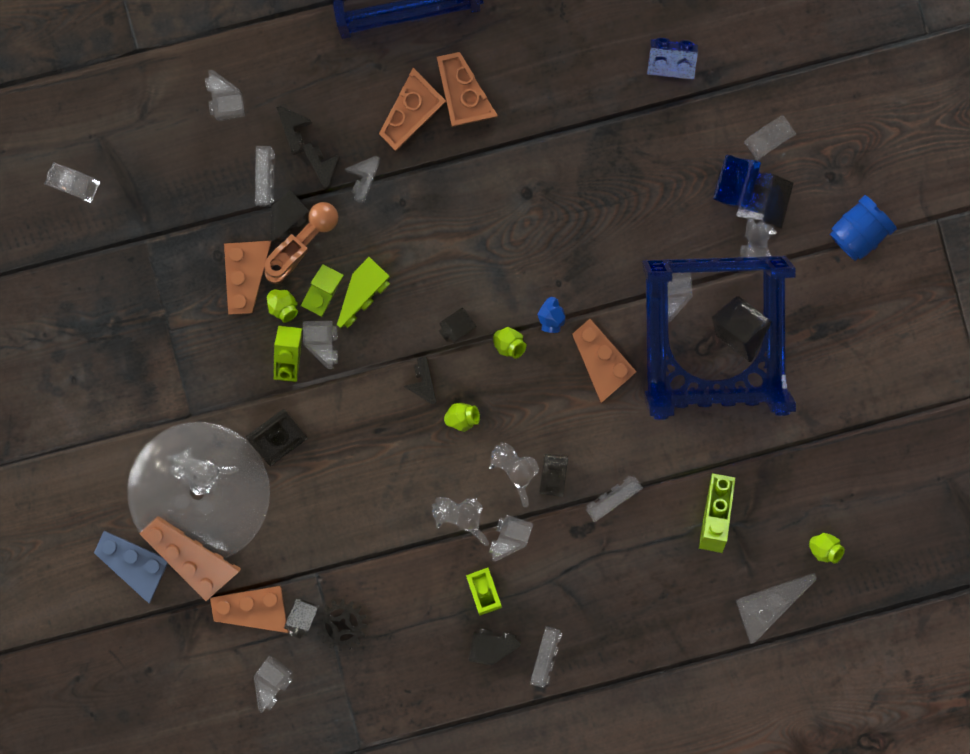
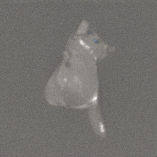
(758, 239)
(518, 469)
(199, 472)
(464, 515)

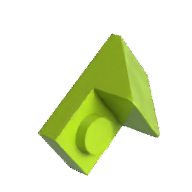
(322, 290)
(484, 591)

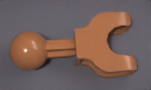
(321, 218)

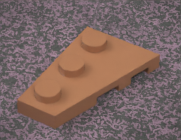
(462, 92)
(412, 109)
(244, 273)
(602, 360)
(252, 608)

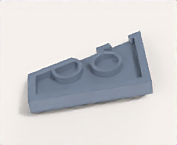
(132, 563)

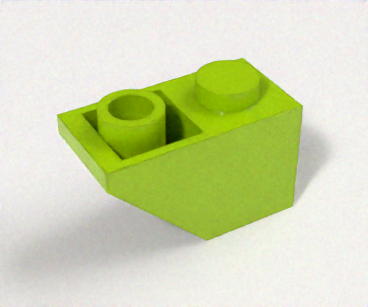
(287, 353)

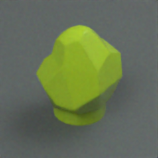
(282, 305)
(509, 342)
(462, 416)
(826, 548)

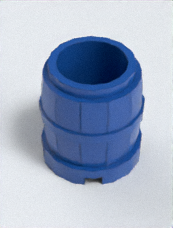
(862, 229)

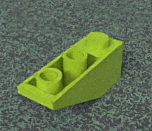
(362, 287)
(717, 513)

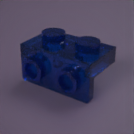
(672, 58)
(736, 181)

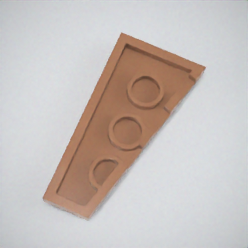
(192, 561)

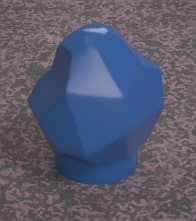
(551, 316)

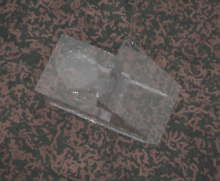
(367, 171)

